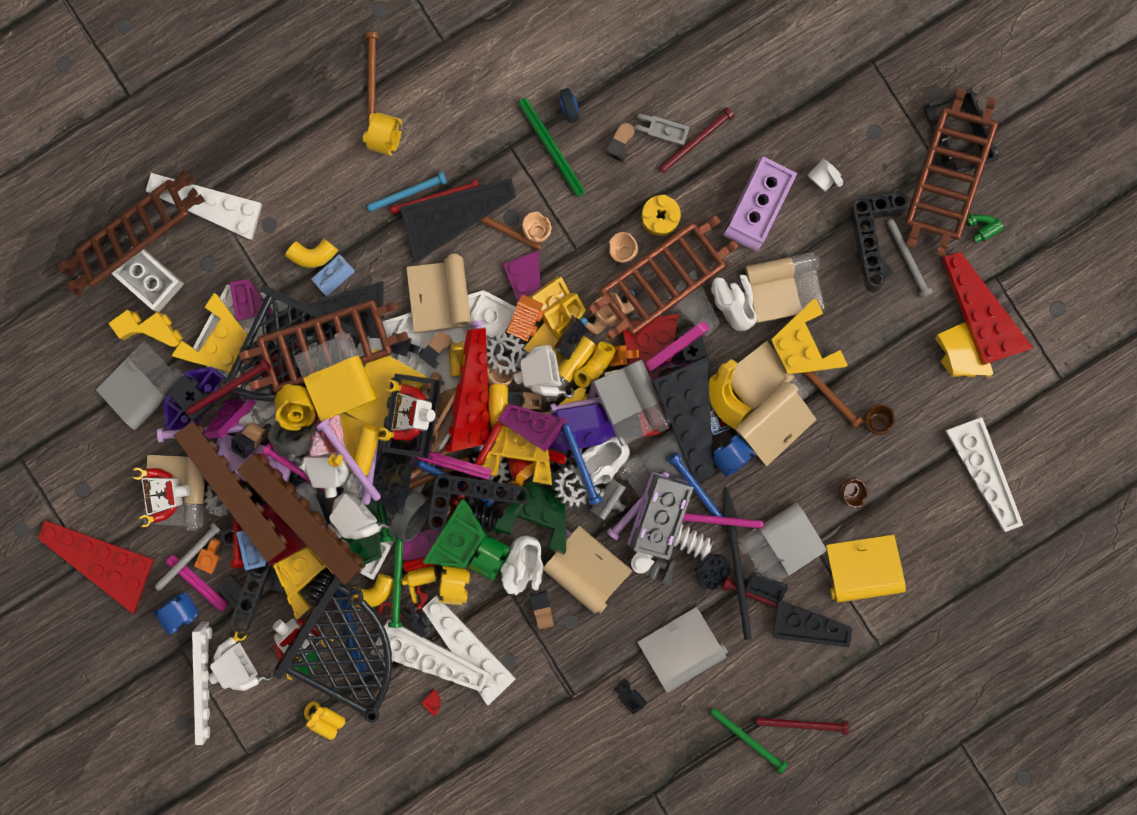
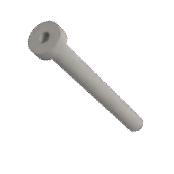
(908, 258)
(188, 556)

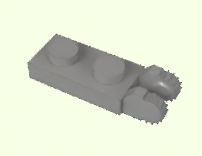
(663, 129)

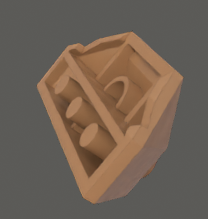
(445, 417)

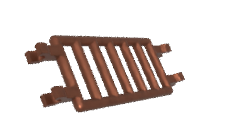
(928, 166)
(80, 259)
(676, 296)
(316, 323)

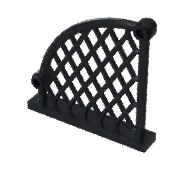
(273, 297)
(286, 665)

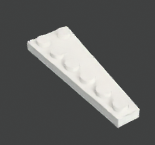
(220, 208)
(980, 459)
(200, 641)
(467, 646)
(431, 658)

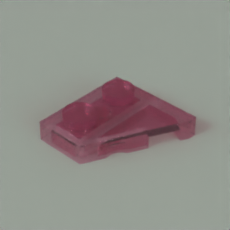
(320, 443)

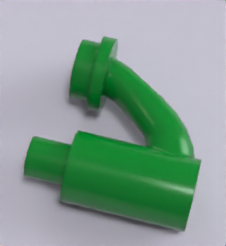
(992, 228)

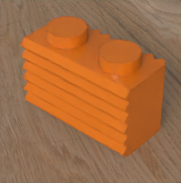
(525, 317)

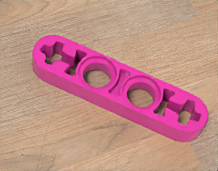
(677, 346)

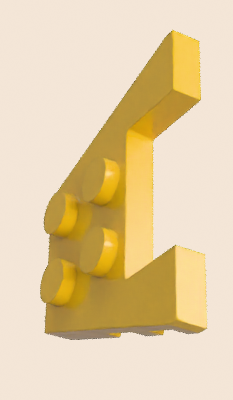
(222, 344)
(798, 348)
(513, 446)
(295, 574)

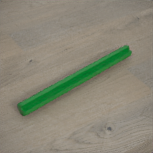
(551, 147)

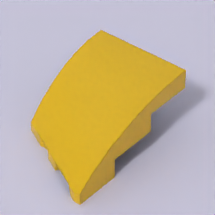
(558, 305)
(961, 354)

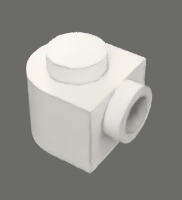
(641, 562)

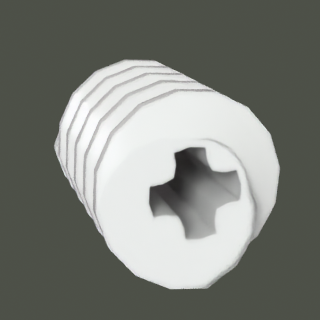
(693, 543)

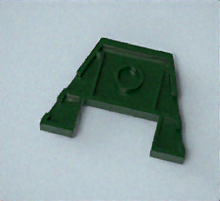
(540, 509)
(368, 547)

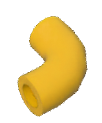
(311, 257)
(595, 366)
(497, 402)
(379, 592)

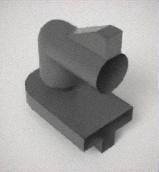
(661, 564)

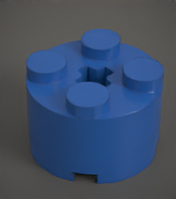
(733, 456)
(175, 612)

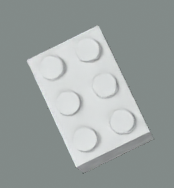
(149, 280)

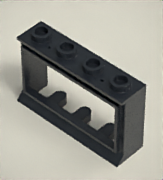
(971, 106)
(428, 437)

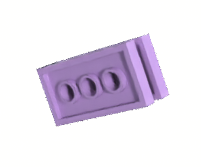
(739, 226)

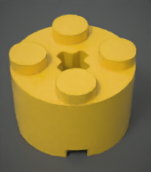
(383, 133)
(664, 205)
(294, 407)
(453, 585)

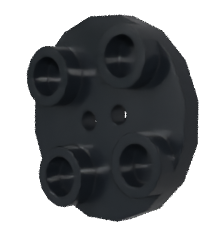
(712, 571)

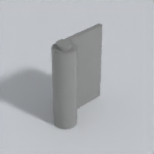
(682, 649)

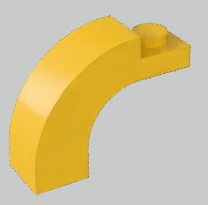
(723, 399)

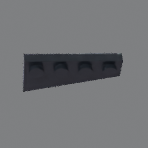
(806, 626)

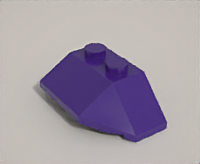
(174, 415)
(588, 425)

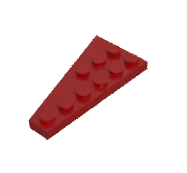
(987, 321)
(652, 341)

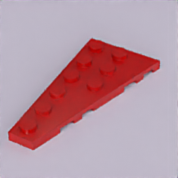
(471, 397)
(109, 566)

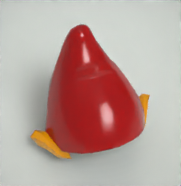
(520, 470)

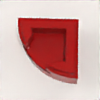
(432, 702)

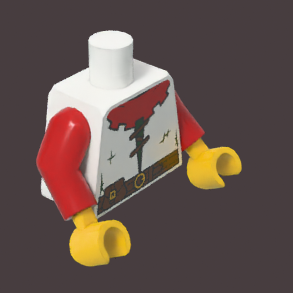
(410, 414)
(161, 494)
(286, 633)

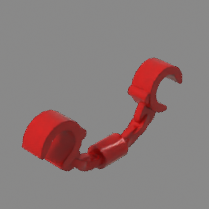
(424, 597)

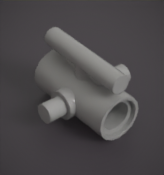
(610, 499)

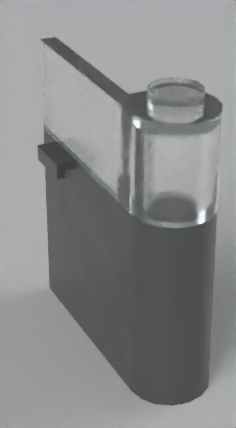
(653, 459)

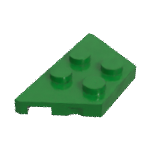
(458, 539)

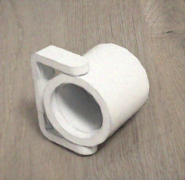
(825, 175)

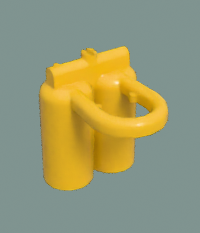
(456, 358)
(419, 577)
(323, 721)

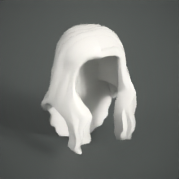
(734, 303)
(605, 460)
(522, 565)

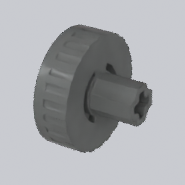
(298, 441)
(413, 518)

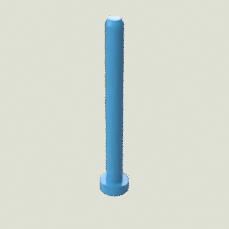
(407, 192)

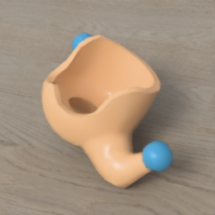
(606, 316)

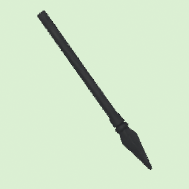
(730, 512)

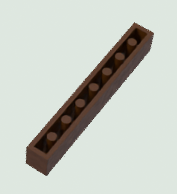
(231, 492)
(301, 517)

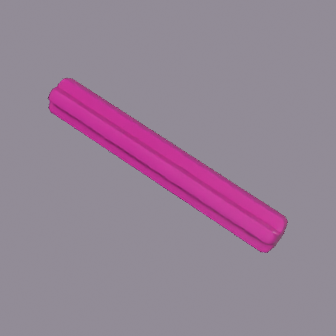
(458, 465)
(199, 585)

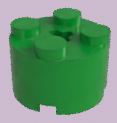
(489, 557)

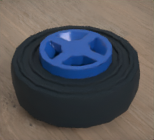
(568, 105)

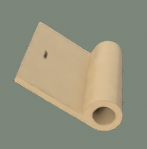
(443, 295)
(776, 423)
(586, 574)

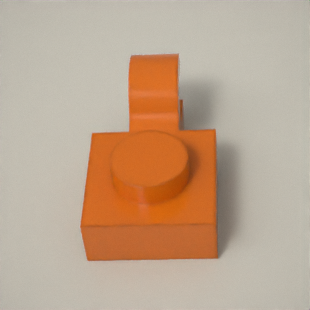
(621, 356)
(208, 558)

